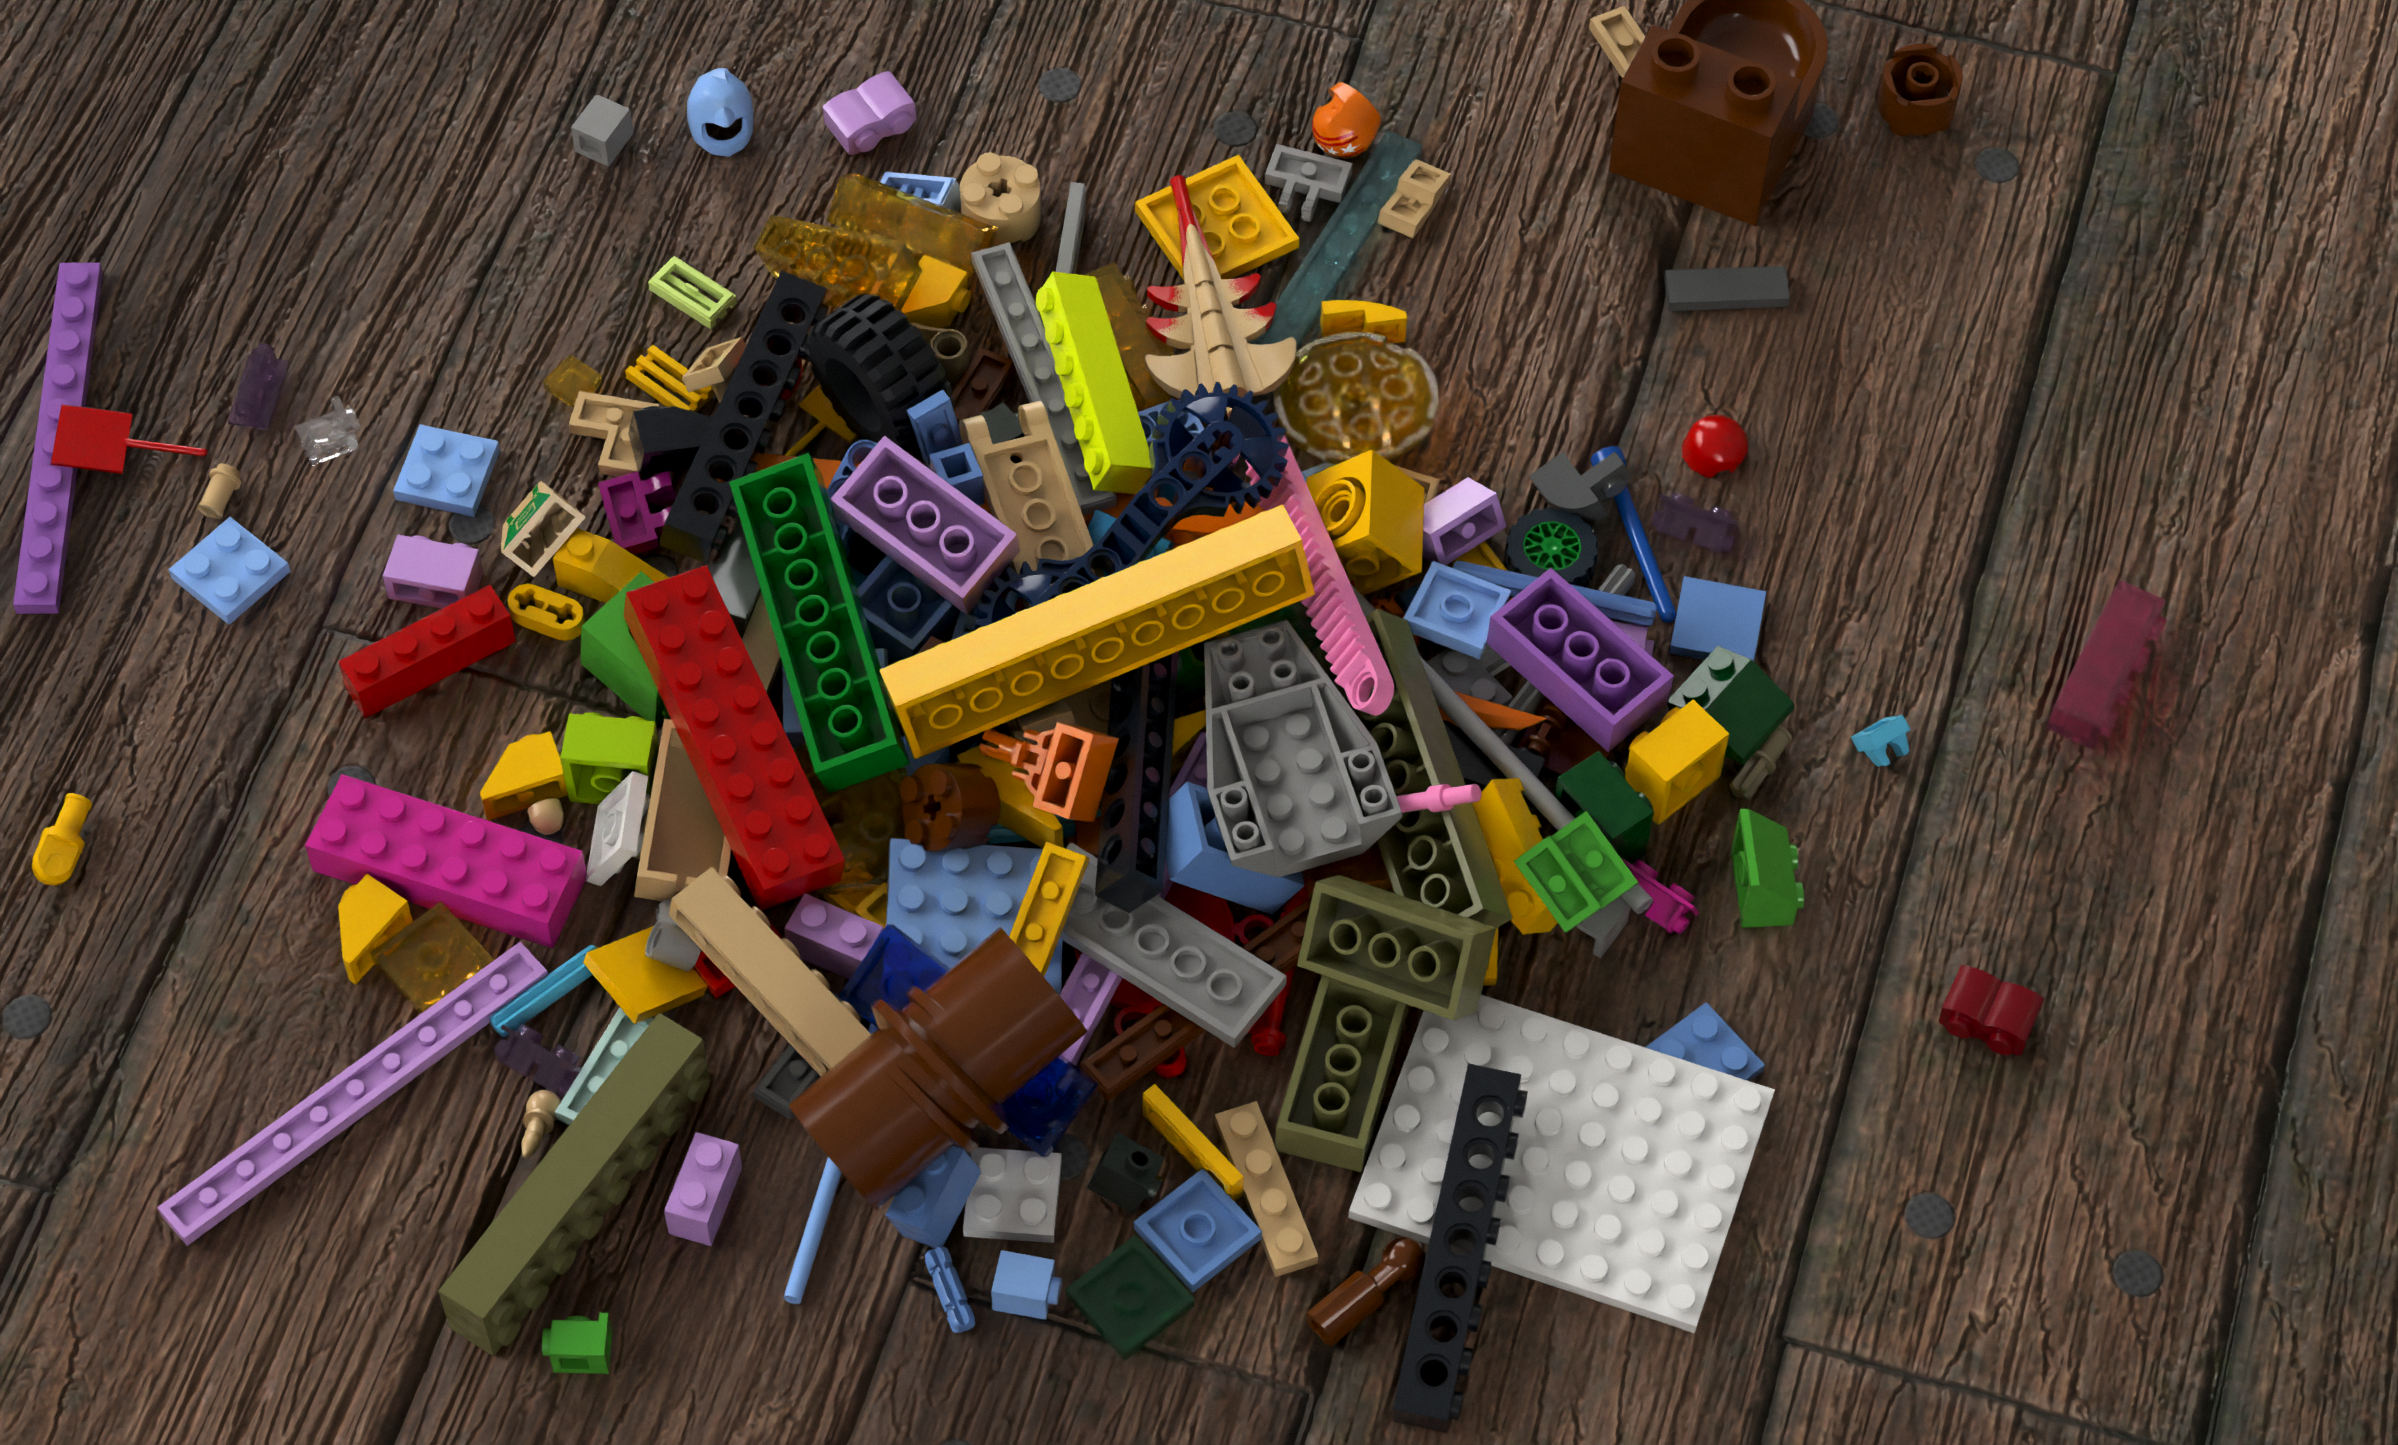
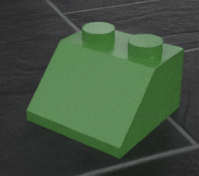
(1764, 872)

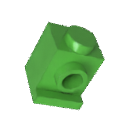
(579, 1344)

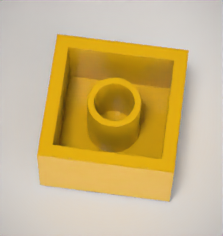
(1677, 759)

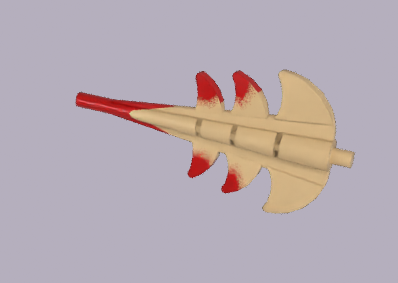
(1212, 326)

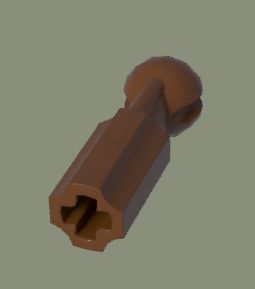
(1363, 1293)

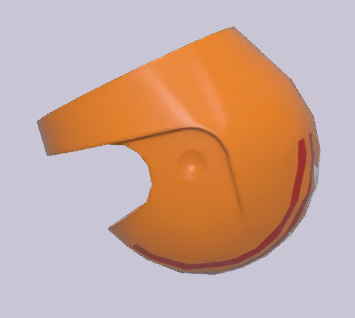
(1346, 123)

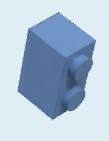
(934, 1198)

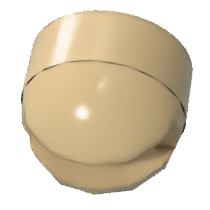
(546, 816)

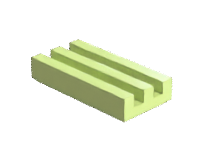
(688, 297)

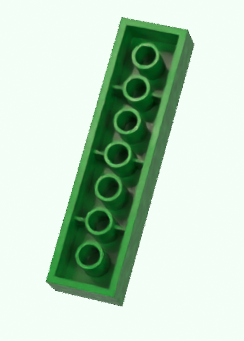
(819, 623)

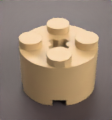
(1003, 195)

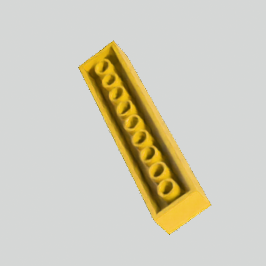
(1098, 631)

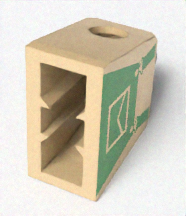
(542, 525)

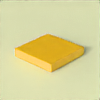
(640, 983)

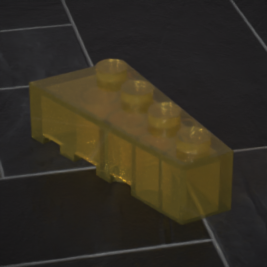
(839, 260)

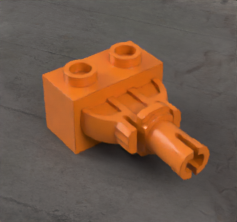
(1064, 767)

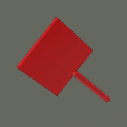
(100, 440)

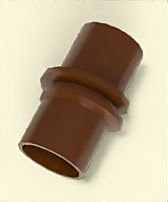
(937, 1068)

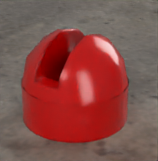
(1173, 1069)

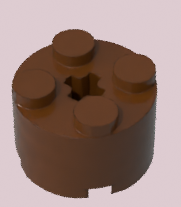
(1919, 90)
(949, 806)

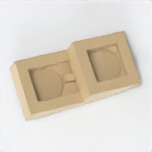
(1414, 198)

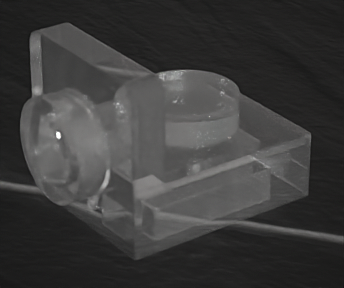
(329, 434)

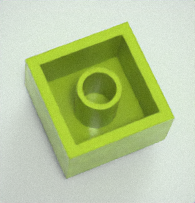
(603, 752)

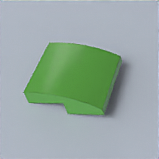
(1576, 872)

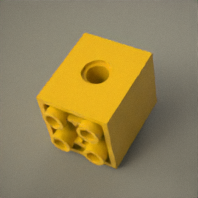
(1371, 519)

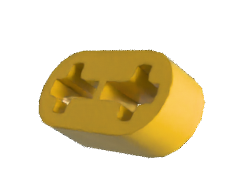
(544, 615)

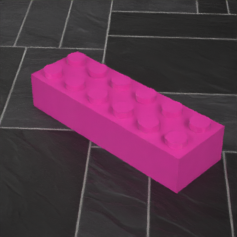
(448, 857)

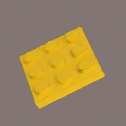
(1233, 213)

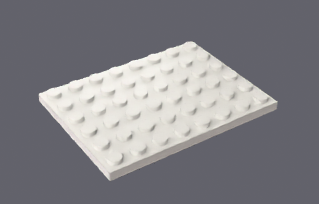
(1616, 1166)

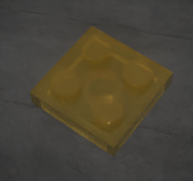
(431, 957)

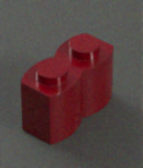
(1990, 1010)

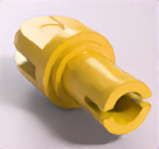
(62, 843)

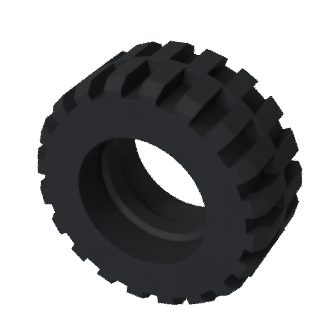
(874, 368)

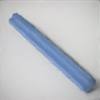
(1610, 604)

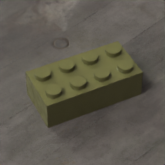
(1396, 947)
(1340, 1075)

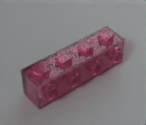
(2106, 665)

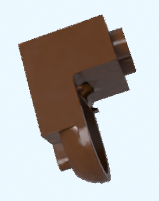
(1720, 102)

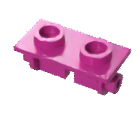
(1668, 904)

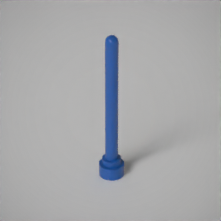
(1640, 543)

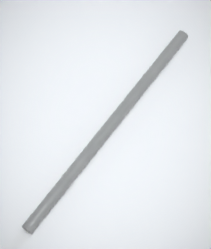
(1506, 760)

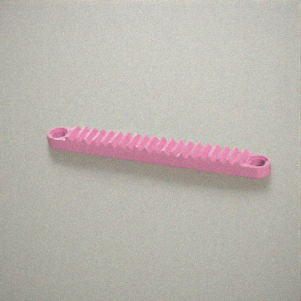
(1334, 606)

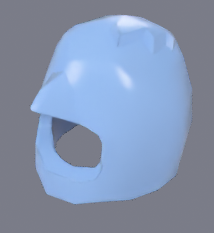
(720, 100)

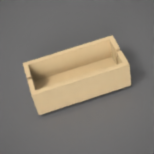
(681, 827)

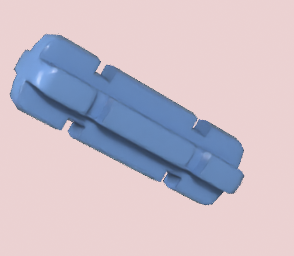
(949, 1289)

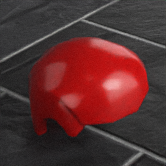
(1714, 445)

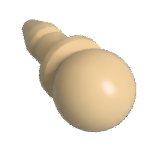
(538, 1119)

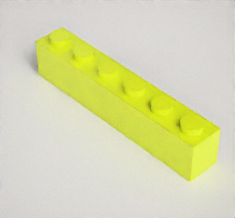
(1094, 383)

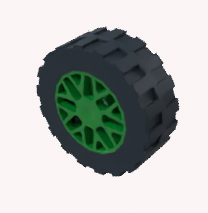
(1552, 541)

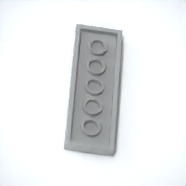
(1173, 959)

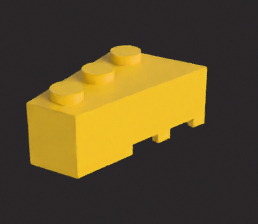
(1508, 835)

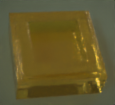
(571, 378)

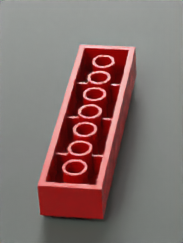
(733, 738)

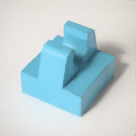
(1876, 737)

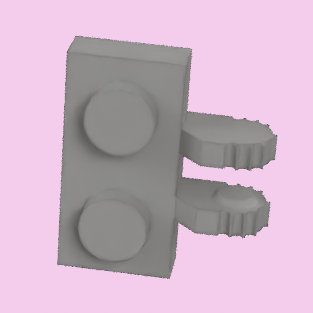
(1309, 175)

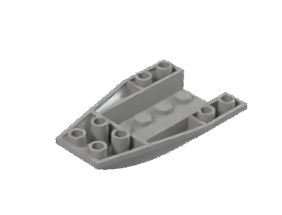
(1288, 757)

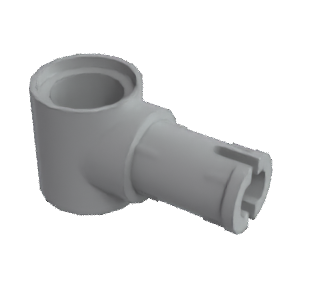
(670, 943)

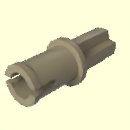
(1760, 764)

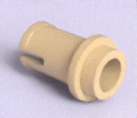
(222, 484)

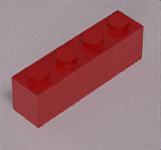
(427, 651)

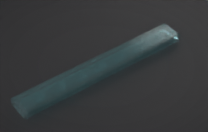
(1340, 240)

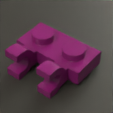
(628, 511)

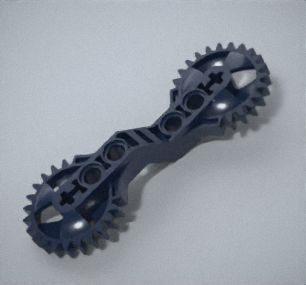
(1144, 519)

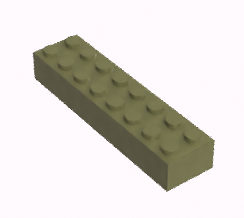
(1426, 853)
(576, 1185)

